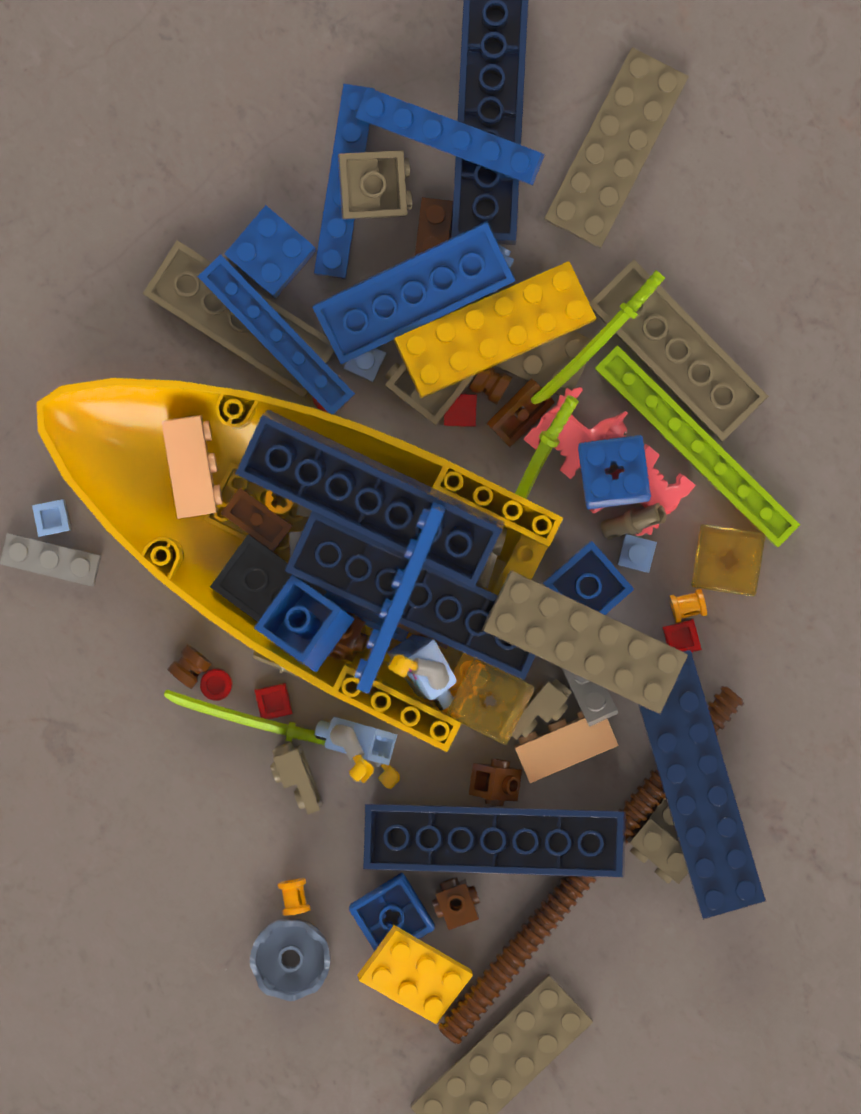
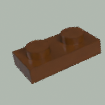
(433, 223)
(519, 413)
(256, 519)

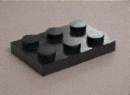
(254, 578)

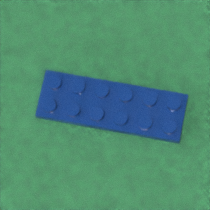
(413, 292)

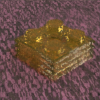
(711, 573)
(497, 720)

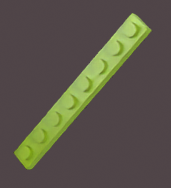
(697, 446)

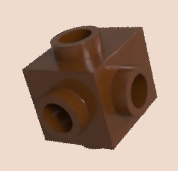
(352, 641)
(495, 782)
(456, 914)

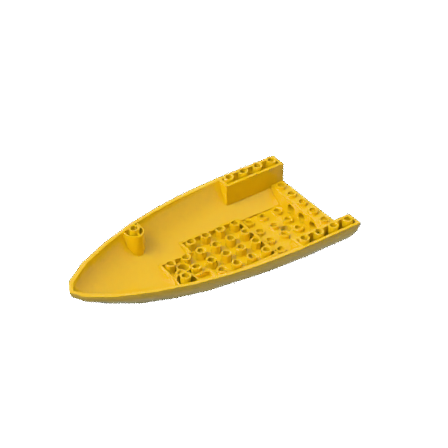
(116, 461)

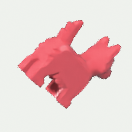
(576, 433)
(661, 492)

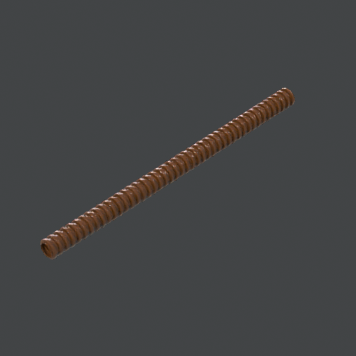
(562, 899)

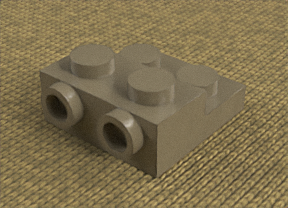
(374, 184)
(432, 406)
(545, 702)
(293, 768)
(660, 844)

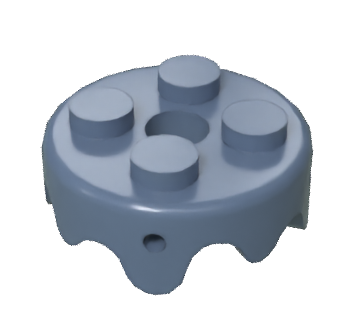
(283, 981)

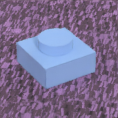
(367, 364)
(51, 518)
(637, 553)

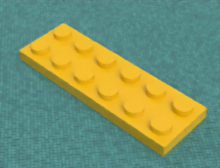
(494, 329)

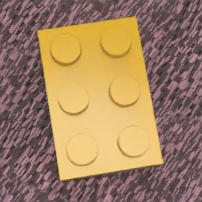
(415, 974)

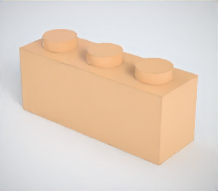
(191, 466)
(563, 746)

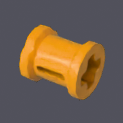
(270, 498)
(688, 605)
(294, 896)

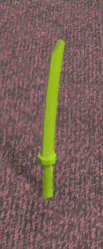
(627, 310)
(548, 440)
(290, 731)

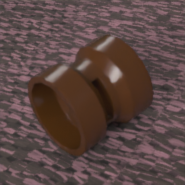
(491, 384)
(189, 666)

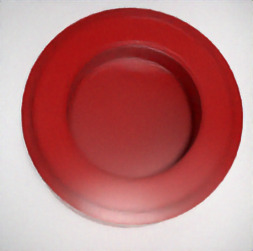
(216, 684)

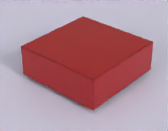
(462, 412)
(682, 636)
(273, 701)

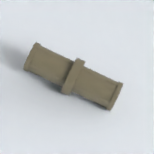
(633, 521)

